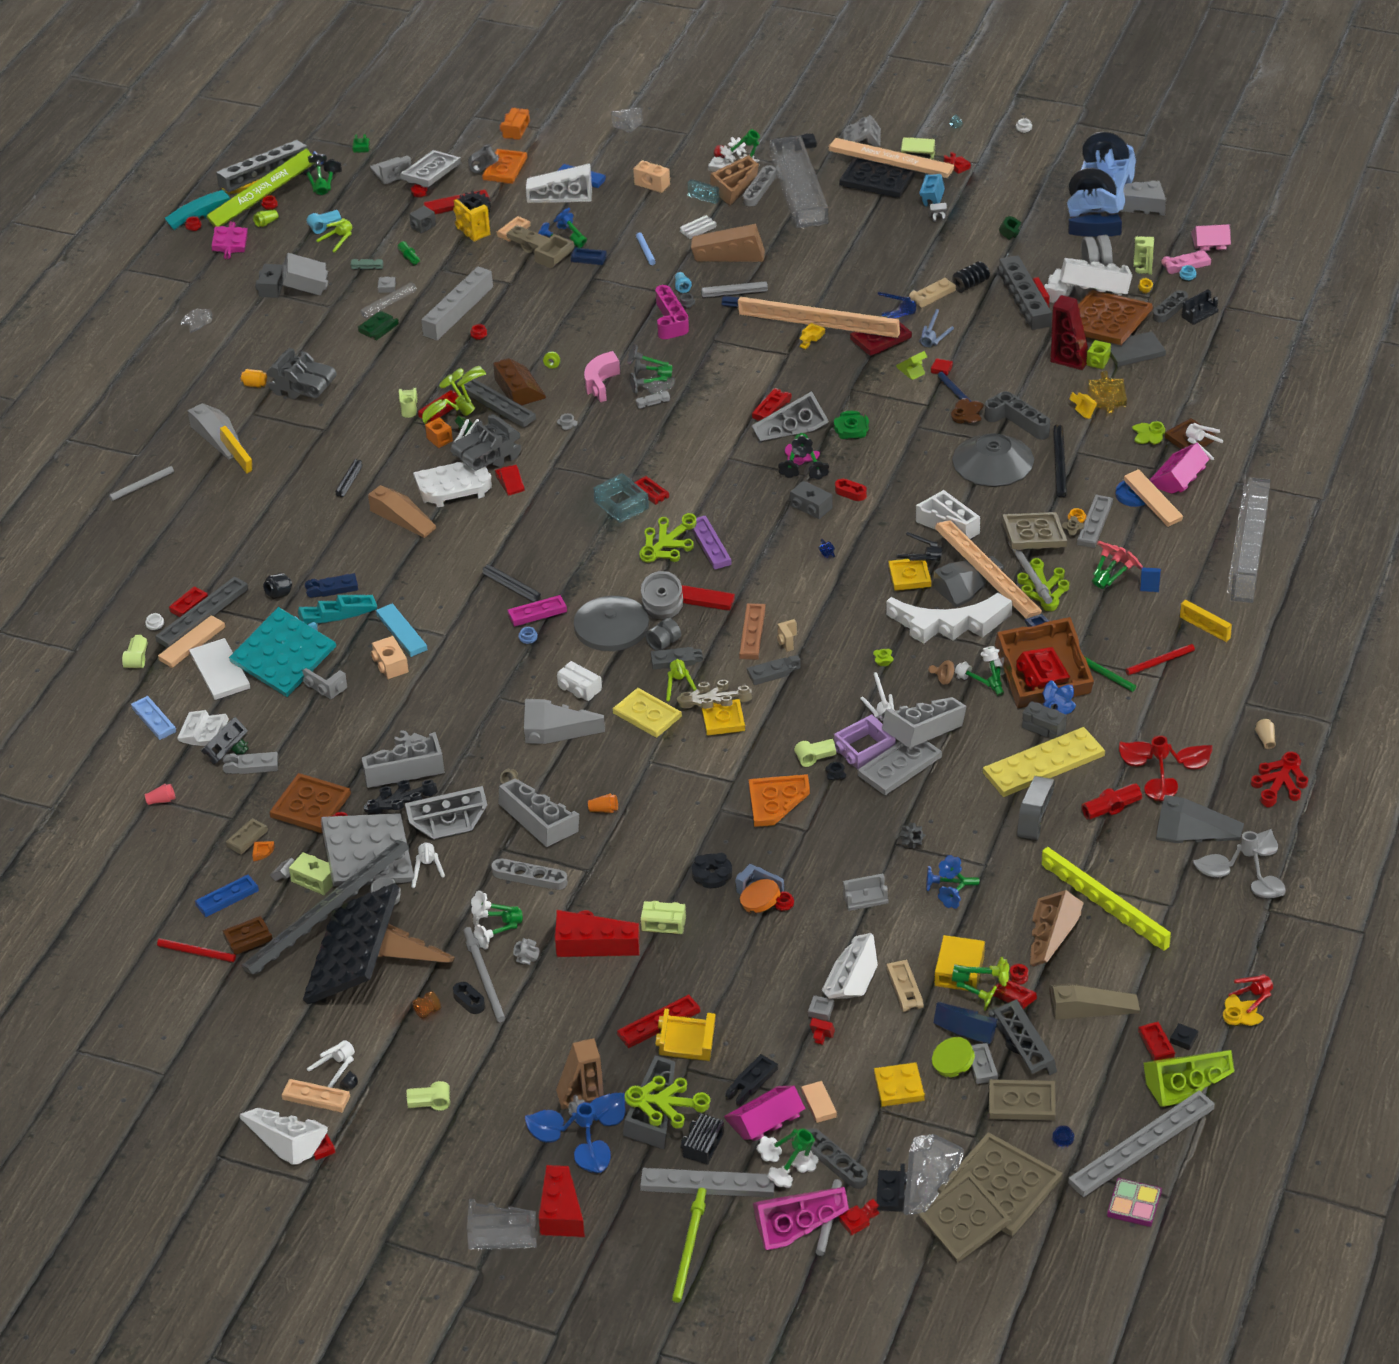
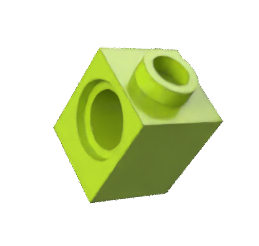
(1098, 354)

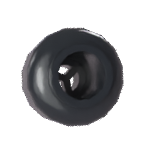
(277, 585)

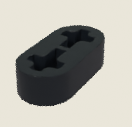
(471, 995)

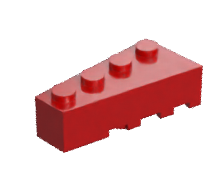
(595, 936)

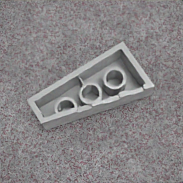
(924, 721)

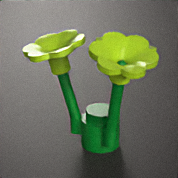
(962, 974)

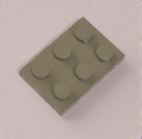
(1022, 1099)

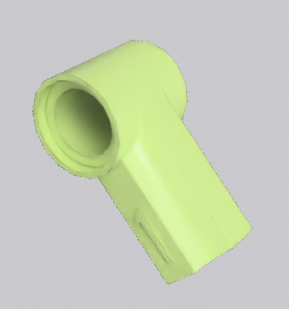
(135, 655)
(809, 753)
(435, 1096)

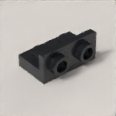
(891, 1189)

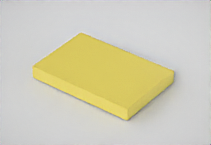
(647, 712)

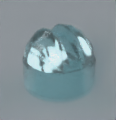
(955, 121)

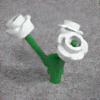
(989, 654)

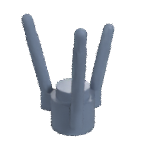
(929, 336)

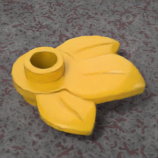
(1236, 1012)

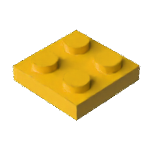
(909, 574)
(723, 718)
(899, 1084)

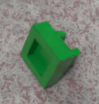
(361, 144)

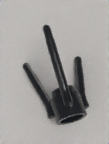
(931, 553)

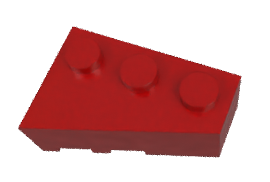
(559, 1205)

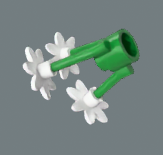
(749, 139)

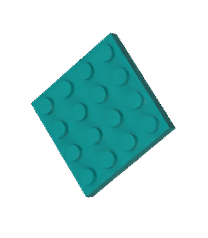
(281, 651)

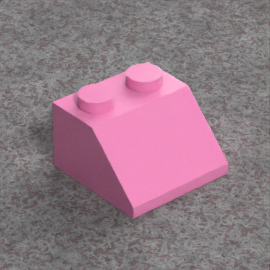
(1211, 237)

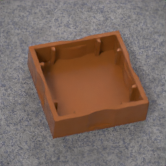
(1056, 634)

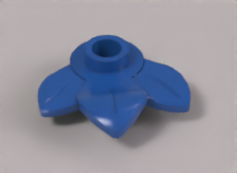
(1059, 696)

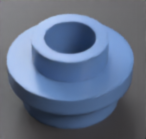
(528, 635)

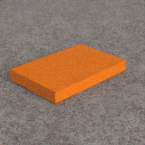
(507, 166)

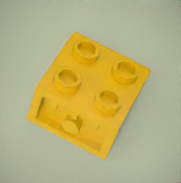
(472, 222)

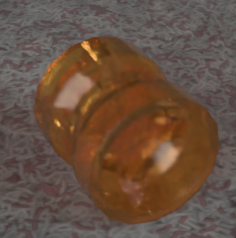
(425, 1005)

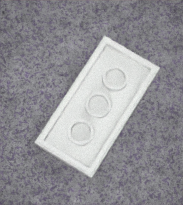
(217, 671)

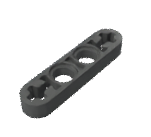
(838, 1156)

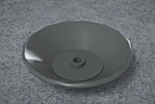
(993, 459)

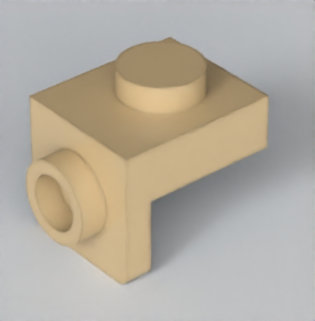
(785, 635)

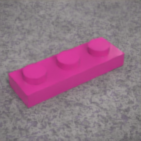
(537, 610)

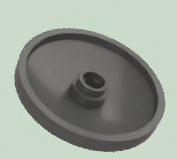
(611, 623)

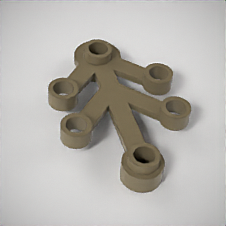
(716, 695)

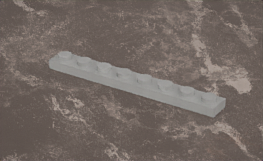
(1141, 1143)

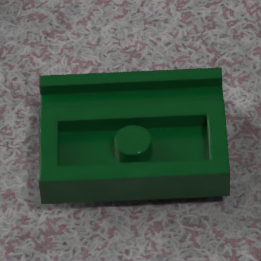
(378, 325)

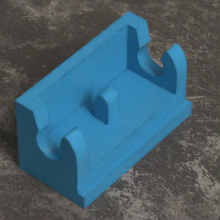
(932, 189)

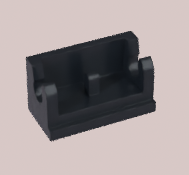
(1199, 307)

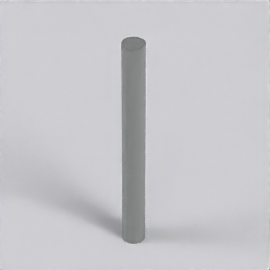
(141, 483)
(826, 1227)

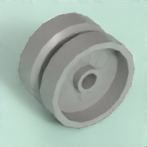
(1097, 250)
(662, 595)

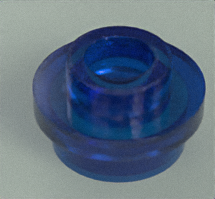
(1060, 1132)

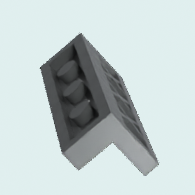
(1028, 1034)

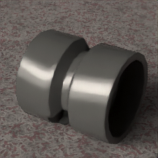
(663, 634)

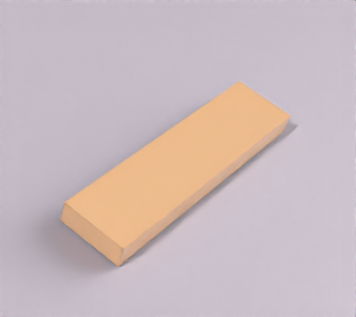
(1153, 498)
(192, 639)

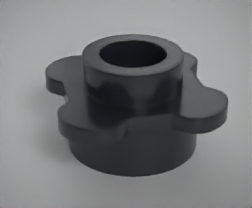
(835, 771)

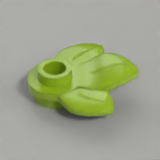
(1149, 432)

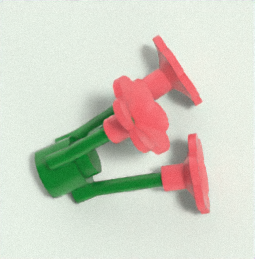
(1102, 577)

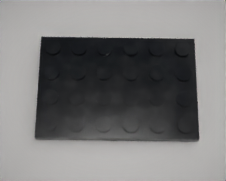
(351, 944)

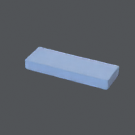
(153, 717)

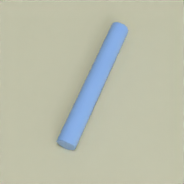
(645, 248)

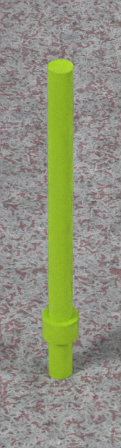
(697, 1210)

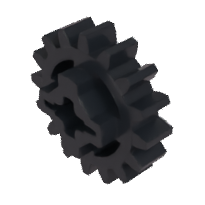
(475, 200)

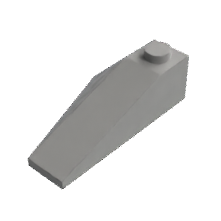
(795, 418)

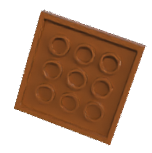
(1111, 316)

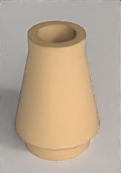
(1266, 732)

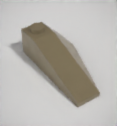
(1083, 1001)

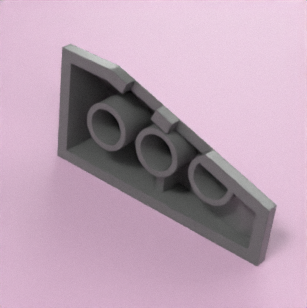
(960, 581)
(1187, 820)

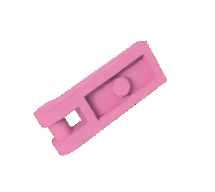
(1195, 259)

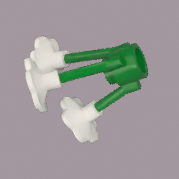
(511, 916)
(801, 1158)

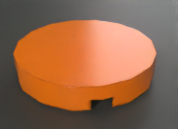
(760, 895)

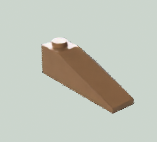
(400, 510)
(1054, 919)

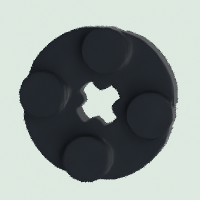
(703, 865)

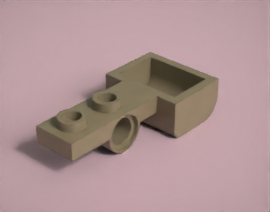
(546, 250)

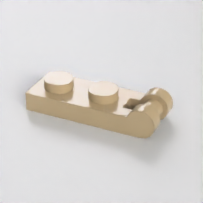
(932, 292)
(905, 985)

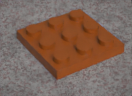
(308, 801)

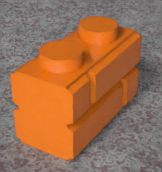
(515, 123)

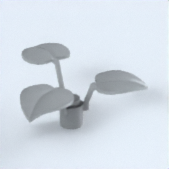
(1251, 844)

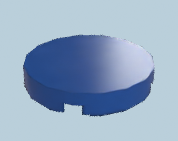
(1127, 496)

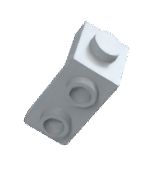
(329, 687)

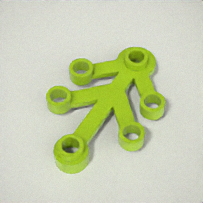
(667, 540)
(1038, 567)
(664, 1100)

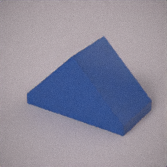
(1150, 579)

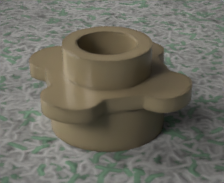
(1072, 531)

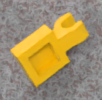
(811, 333)
(1085, 404)

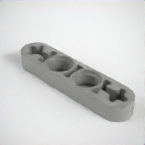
(757, 188)
(502, 867)

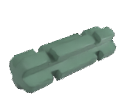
(366, 263)

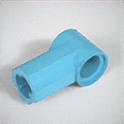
(319, 222)

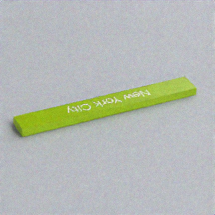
(260, 189)

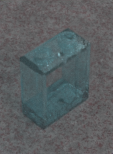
(622, 511)

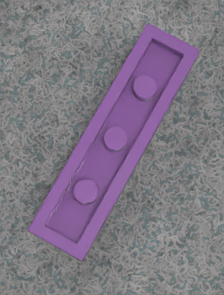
(710, 543)

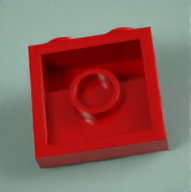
(1040, 667)

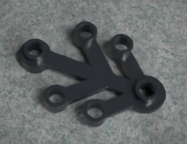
(396, 801)

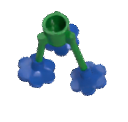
(564, 220)

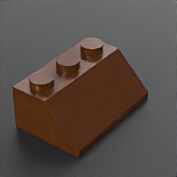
(517, 382)

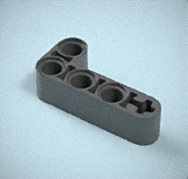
(1019, 412)
(1034, 806)

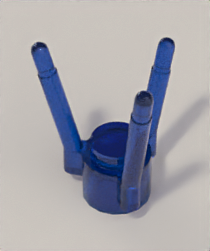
(906, 308)

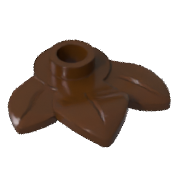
(967, 411)

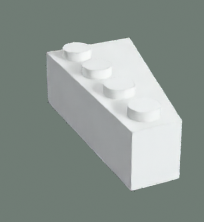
(561, 186)
(1096, 276)

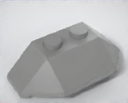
(447, 813)

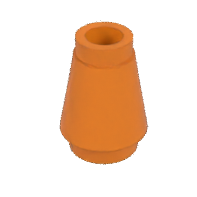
(606, 804)

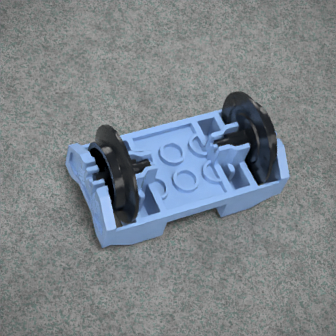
(1105, 171)

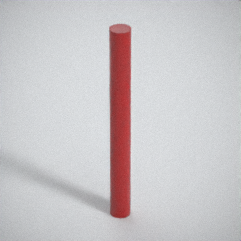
(1160, 659)
(196, 950)

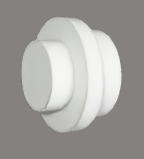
(1024, 125)
(154, 621)

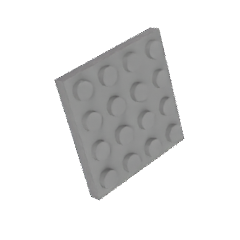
(359, 839)

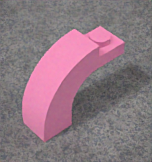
(597, 370)

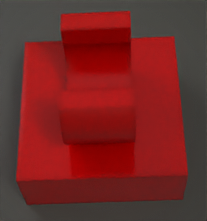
(821, 1030)

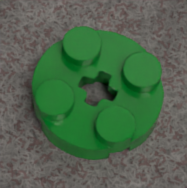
(858, 429)

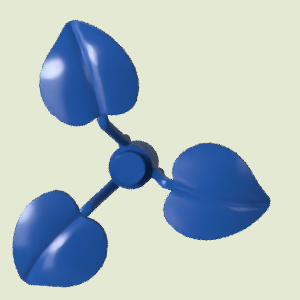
(591, 1156)

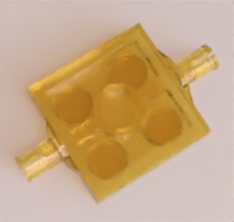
(1107, 392)

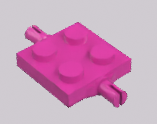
(229, 239)

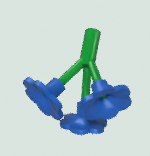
(950, 868)

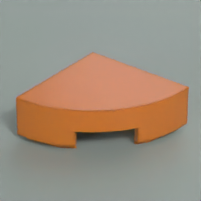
(262, 850)

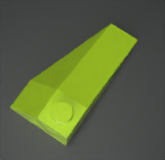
(1181, 1077)

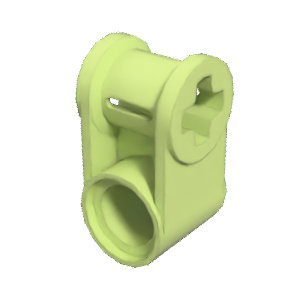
(408, 402)

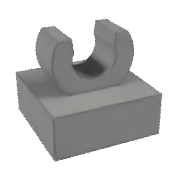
(937, 210)

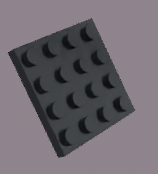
(876, 177)

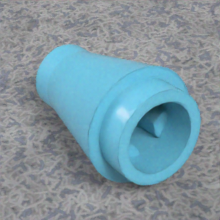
(682, 283)

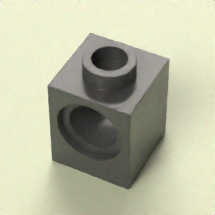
(422, 219)

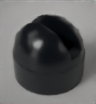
(349, 1081)

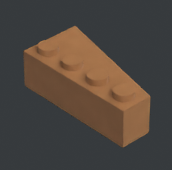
(733, 244)

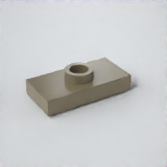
(246, 836)

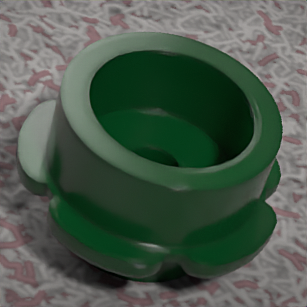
(240, 747)

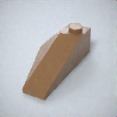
(398, 944)

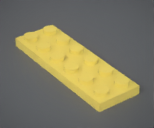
(1044, 761)

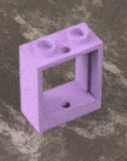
(856, 731)

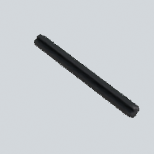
(1060, 461)

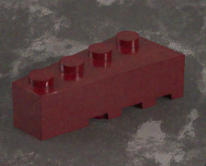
(1068, 334)

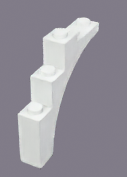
(951, 623)

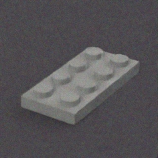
(430, 168)
(898, 765)

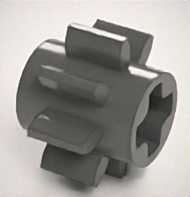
(912, 835)

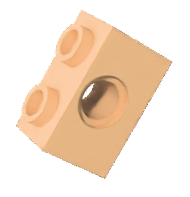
(651, 176)
(389, 657)

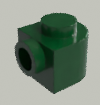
(1009, 227)

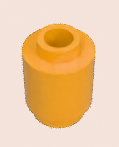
(254, 378)

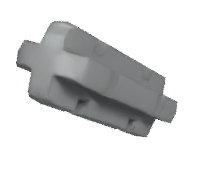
(652, 399)

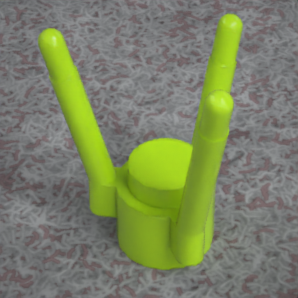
(342, 227)
(678, 671)

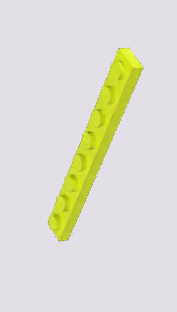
(1106, 899)

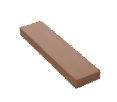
(752, 631)

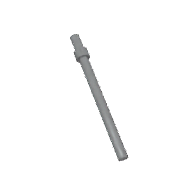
(1041, 589)
(473, 946)

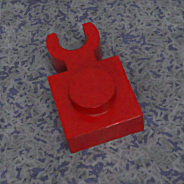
(960, 164)

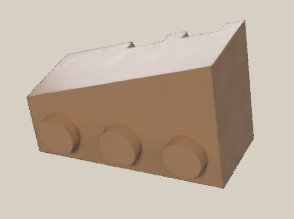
(581, 1074)

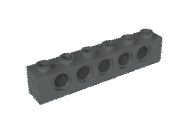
(257, 167)
(1024, 292)

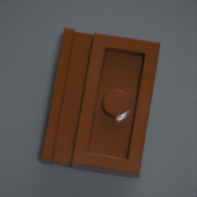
(247, 935)

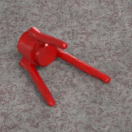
(1260, 986)

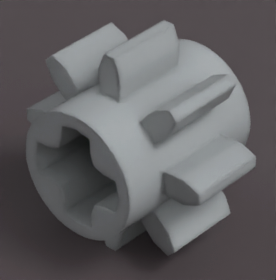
(526, 951)

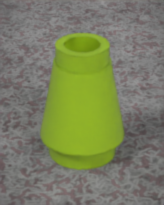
(263, 218)

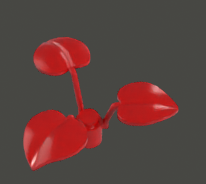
(1138, 752)

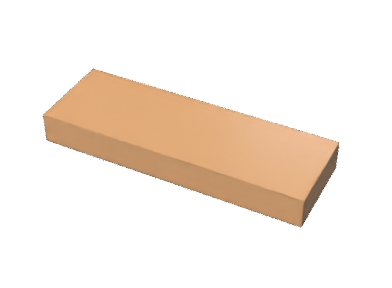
(316, 1095)

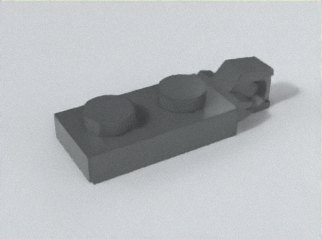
(773, 669)

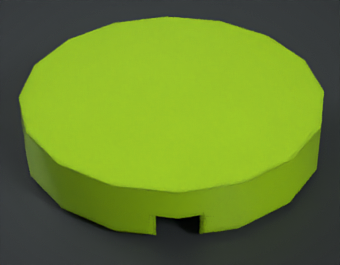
(953, 1056)

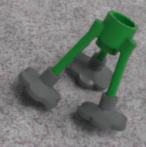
(663, 370)

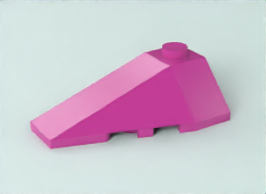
(790, 1217)

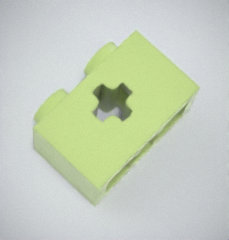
(311, 873)

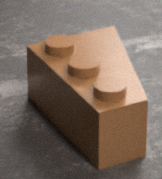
(734, 178)

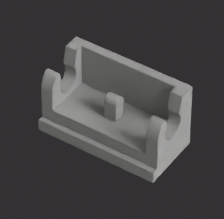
(865, 892)

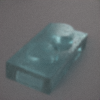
(703, 191)

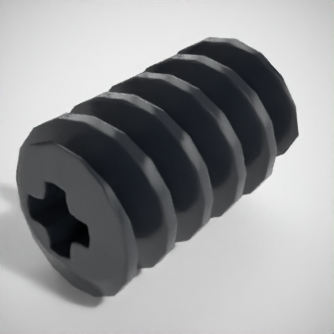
(970, 276)

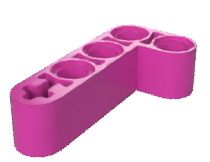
(675, 319)

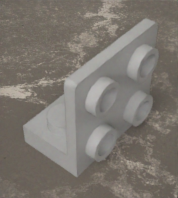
(864, 128)
(391, 169)

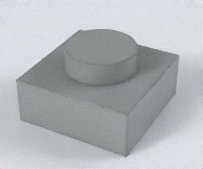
(386, 284)
(282, 870)
(821, 1008)

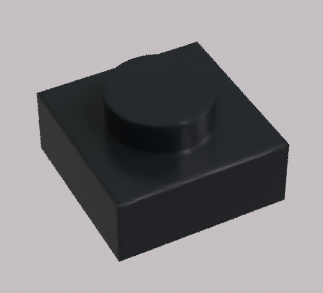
(1184, 1036)

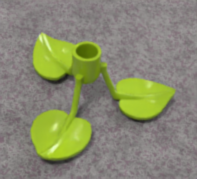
(463, 402)

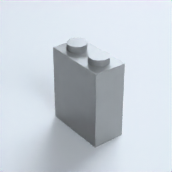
(304, 274)

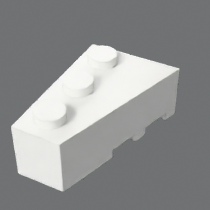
(944, 508)

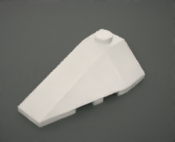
(285, 1135)

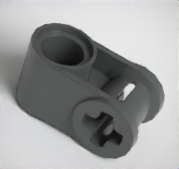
(483, 158)

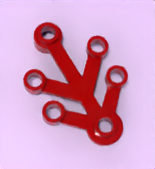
(1288, 762)

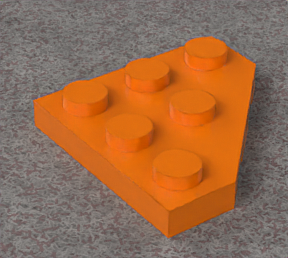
(776, 797)

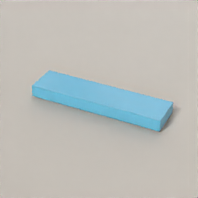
(401, 630)

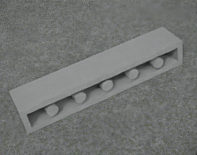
(457, 303)

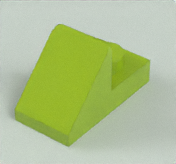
(912, 367)

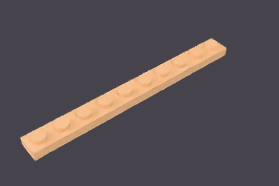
(819, 317)

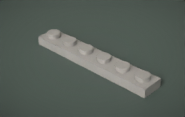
(714, 1182)

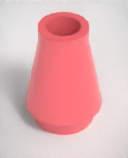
(162, 794)

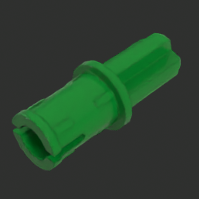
(408, 252)

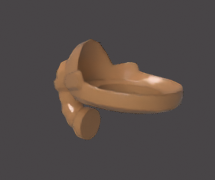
(944, 672)

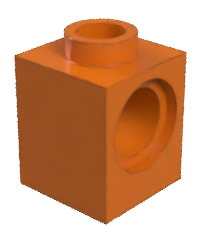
(438, 432)

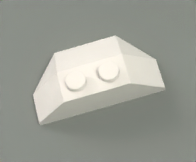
(852, 969)

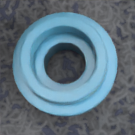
(1187, 272)

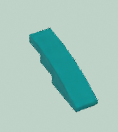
(197, 208)
(343, 608)

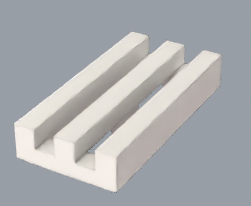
(698, 227)

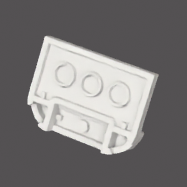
(451, 482)

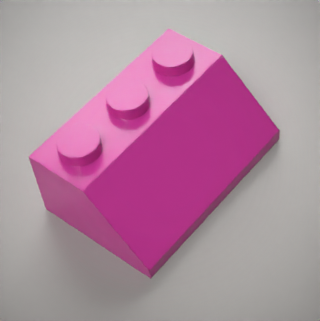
(1180, 469)
(766, 1112)

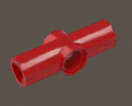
(1111, 801)

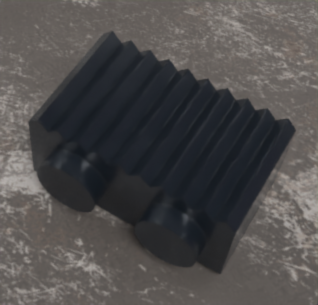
(703, 1138)

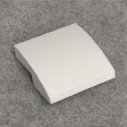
(201, 728)

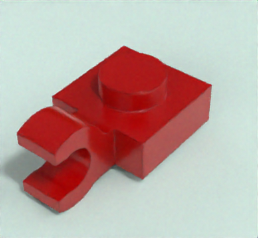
(858, 1219)

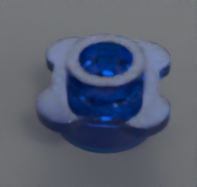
(826, 548)

